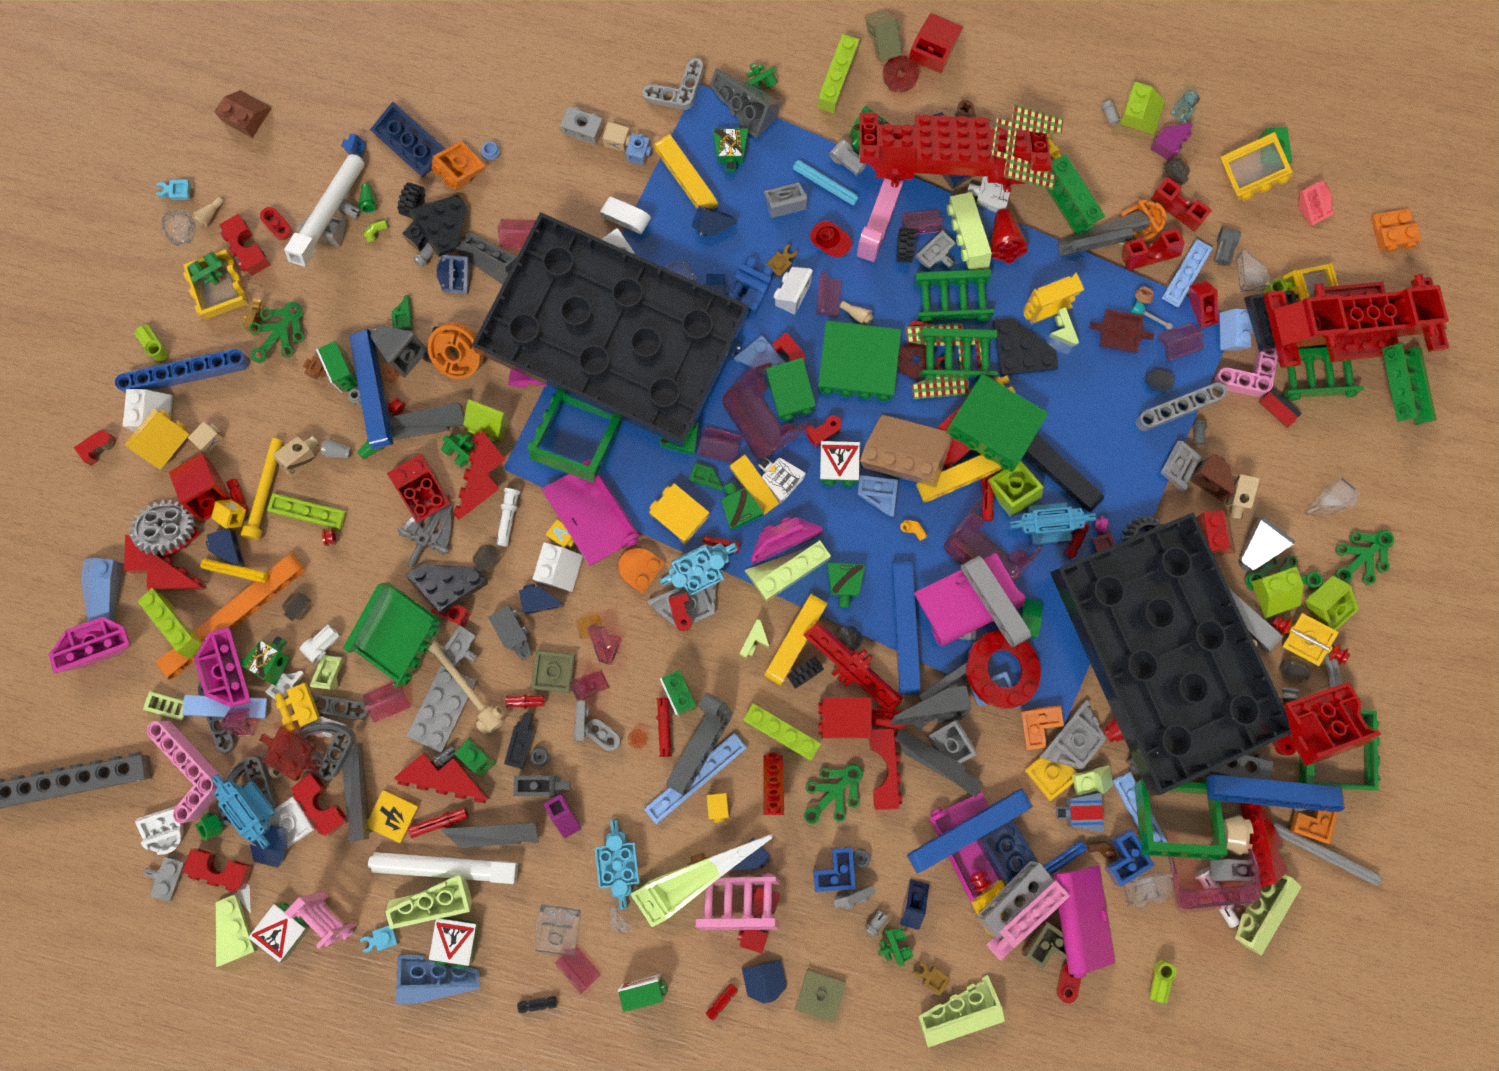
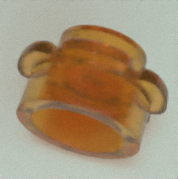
(384, 373)
(632, 738)

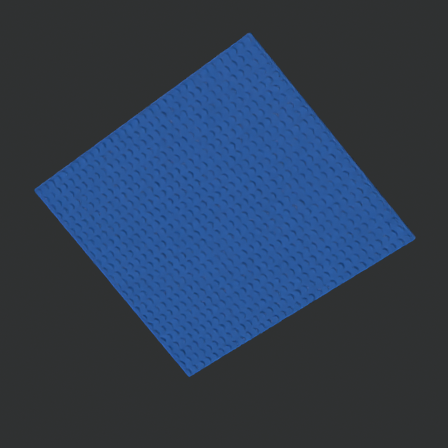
(1087, 399)

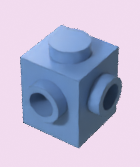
(638, 149)

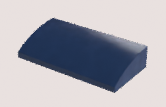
(407, 139)
(1006, 852)

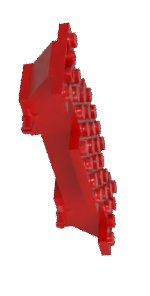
(945, 148)
(1357, 319)

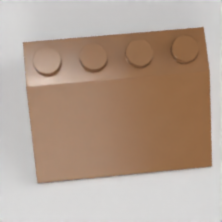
(906, 450)

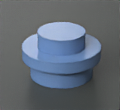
(490, 150)

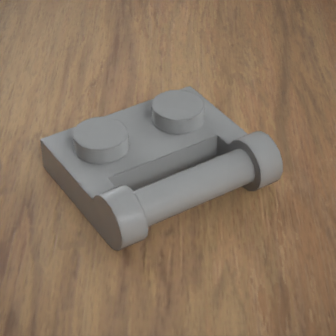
(1177, 464)

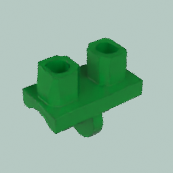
(768, 76)
(198, 272)
(461, 445)
(893, 936)

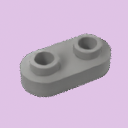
(603, 735)

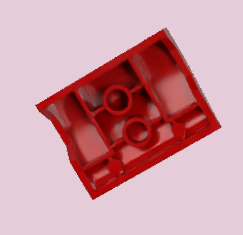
(1328, 724)

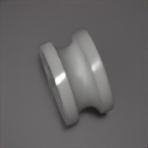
(1290, 693)

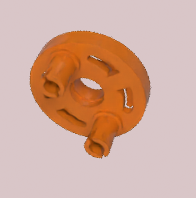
(462, 340)

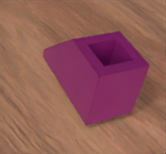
(1170, 139)
(562, 815)

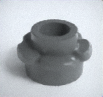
(534, 757)
(866, 858)

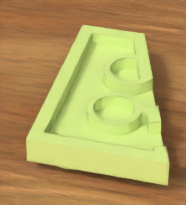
(231, 931)

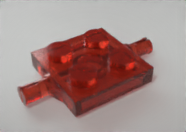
(1121, 331)
(289, 753)

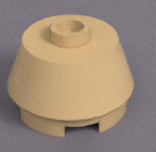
(1238, 834)

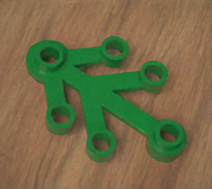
(278, 329)
(1366, 554)
(1267, 567)
(835, 791)

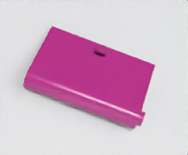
(598, 515)
(957, 608)
(970, 857)
(1085, 921)

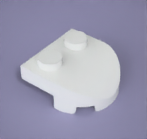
(160, 831)

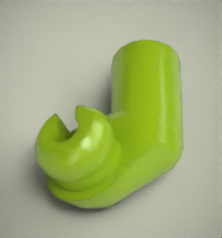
(373, 228)

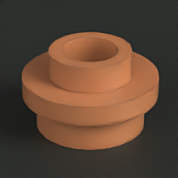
(1144, 295)

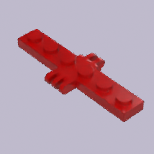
(852, 666)

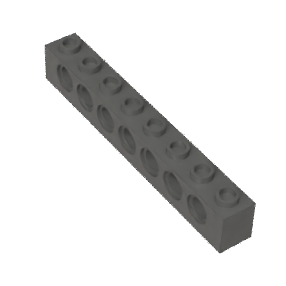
(139, 770)

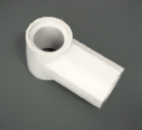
(316, 647)

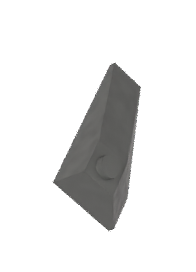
(749, 104)
(945, 706)

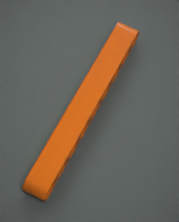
(237, 610)

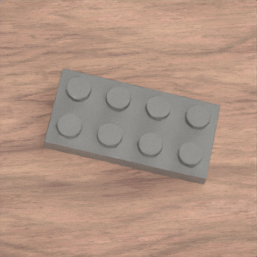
(440, 711)

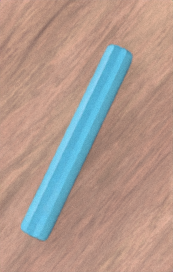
(825, 182)

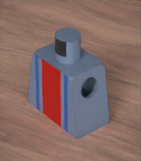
(1083, 812)

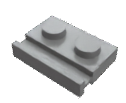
(580, 729)

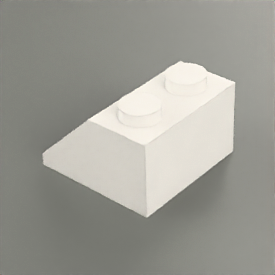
(793, 289)
(140, 404)
(557, 567)

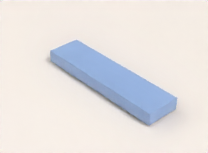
(1187, 273)
(209, 708)
(1126, 791)

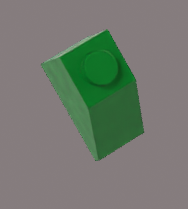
(1032, 616)

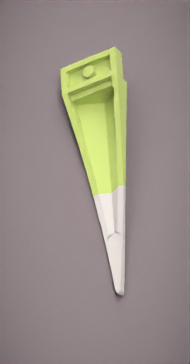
(672, 891)

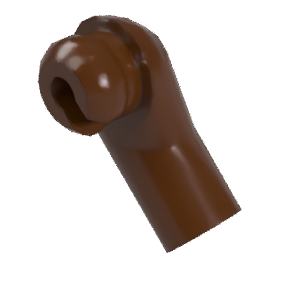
(1102, 847)

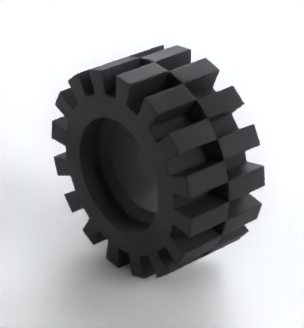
(411, 197)
(905, 245)
(805, 672)

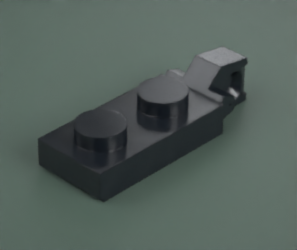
(520, 742)

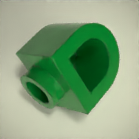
(209, 826)

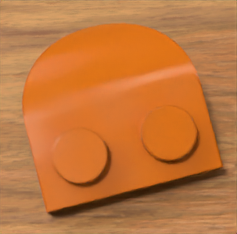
(1154, 213)
(639, 568)

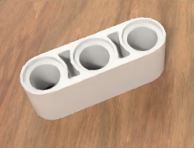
(625, 215)

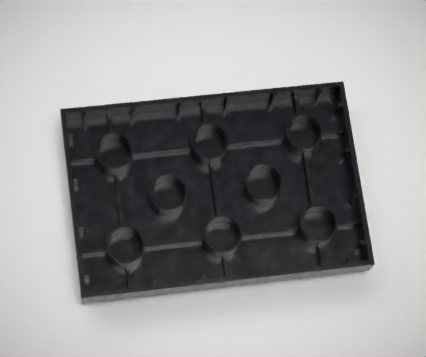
(611, 329)
(1172, 654)

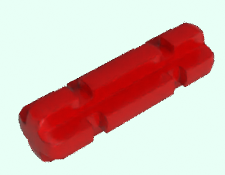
(236, 493)
(709, 541)
(1076, 542)
(721, 1002)

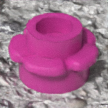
(1101, 525)

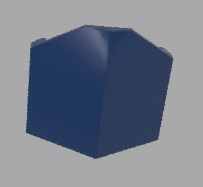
(454, 273)
(275, 852)
(764, 981)

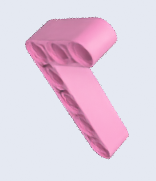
(874, 232)
(1251, 379)
(175, 747)

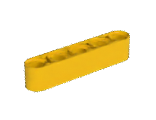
(684, 173)
(959, 477)
(795, 640)

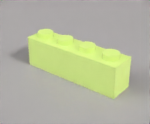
(969, 231)
(783, 572)
(437, 902)
(1263, 919)
(962, 1014)

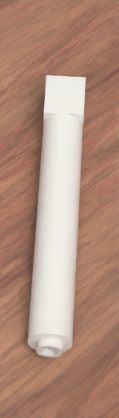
(302, 245)
(444, 867)

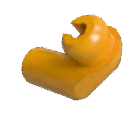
(913, 527)

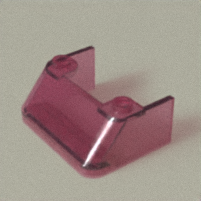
(755, 418)
(968, 543)
(1217, 898)

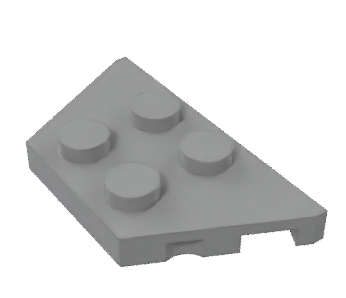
(700, 605)
(1076, 740)

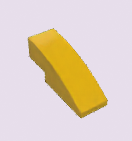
(754, 483)

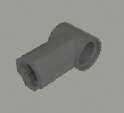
(1227, 241)

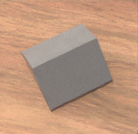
(785, 200)
(333, 233)
(953, 742)

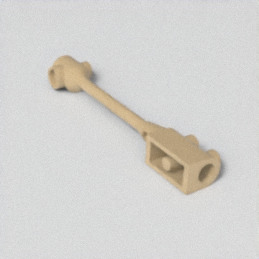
(489, 716)

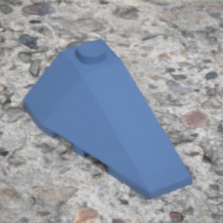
(100, 587)
(424, 980)

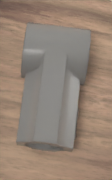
(844, 155)

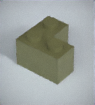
(884, 31)
(1043, 944)

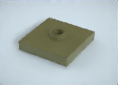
(553, 671)
(820, 995)

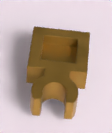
(780, 262)
(254, 315)
(934, 979)

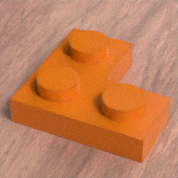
(1036, 720)
(1317, 827)

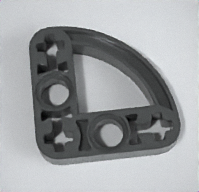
(328, 759)
(245, 765)

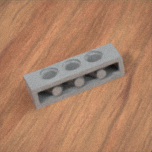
(1005, 901)

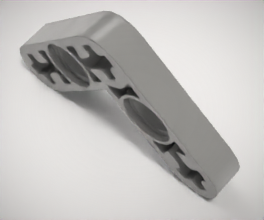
(678, 94)

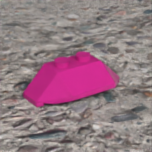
(783, 536)
(88, 645)
(221, 670)

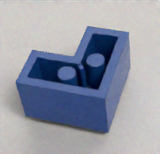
(1131, 862)
(840, 876)

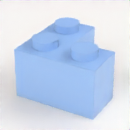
(1235, 330)

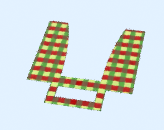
(1030, 121)
(942, 386)

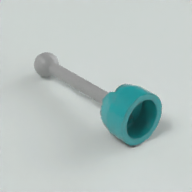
(1140, 309)

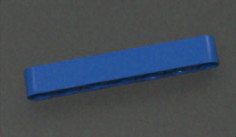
(191, 371)
(371, 390)
(905, 628)
(1274, 793)
(969, 830)

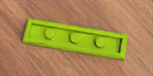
(306, 511)

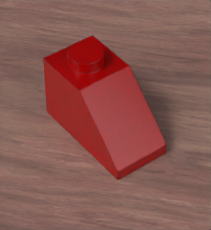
(1204, 303)

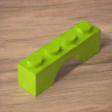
(837, 73)
(175, 631)
(781, 732)

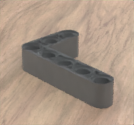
(702, 743)

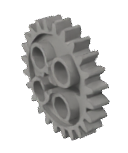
(162, 527)

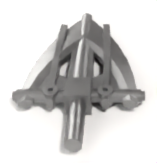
(426, 537)

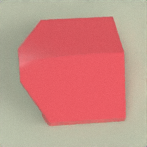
(1316, 202)

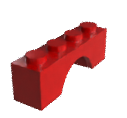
(887, 794)

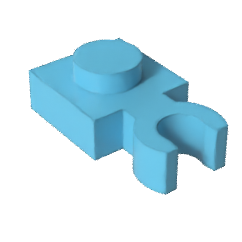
(175, 190)
(382, 939)

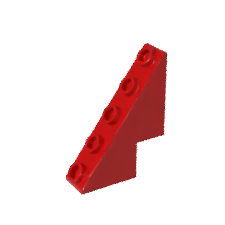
(478, 482)
(160, 570)
(450, 778)
(773, 784)
(1265, 844)

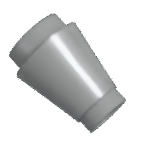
(332, 449)

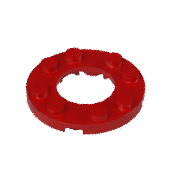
(981, 682)

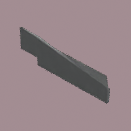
(1108, 234)
(486, 256)
(427, 421)
(957, 676)
(938, 762)
(356, 794)
(493, 834)

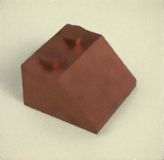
(242, 112)
(1214, 477)

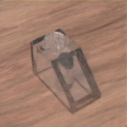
(1251, 273)

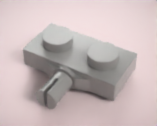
(936, 251)
(459, 646)
(166, 878)
(848, 900)

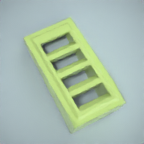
(151, 698)

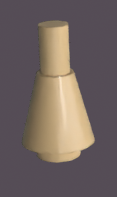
(204, 215)
(861, 315)

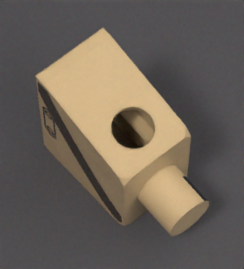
(296, 455)
(1245, 490)

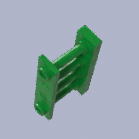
(1073, 197)
(943, 280)
(966, 337)
(1309, 356)
(1409, 384)

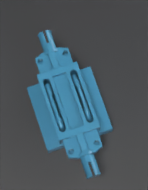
(1051, 522)
(245, 809)

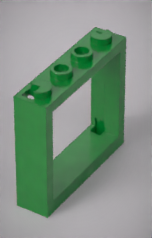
(563, 464)
(1371, 762)
(1179, 850)

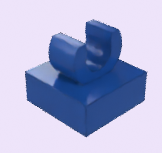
(354, 145)

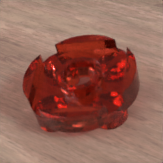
(898, 83)
(906, 354)

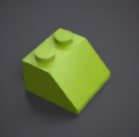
(1142, 108)
(484, 418)
(1016, 489)
(1279, 591)
(1333, 603)

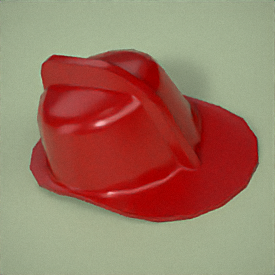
(831, 238)

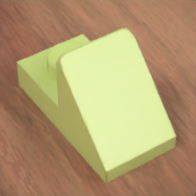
(1067, 333)
(756, 635)
(327, 672)
(1093, 780)

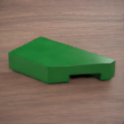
(402, 315)
(705, 476)

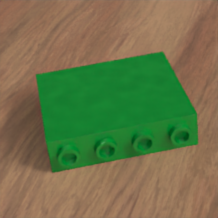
(859, 361)
(997, 423)
(393, 633)

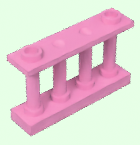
(317, 915)
(1028, 920)
(747, 921)

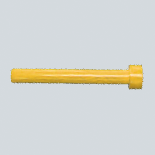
(252, 529)

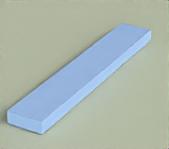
(716, 762)

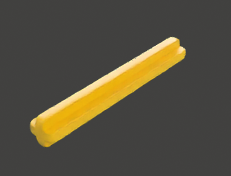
(234, 570)

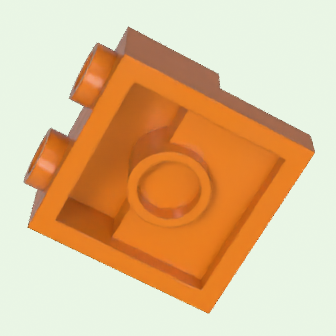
(457, 165)
(1395, 230)

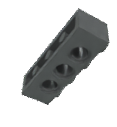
(1260, 768)

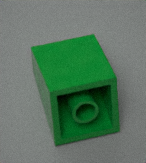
(790, 390)

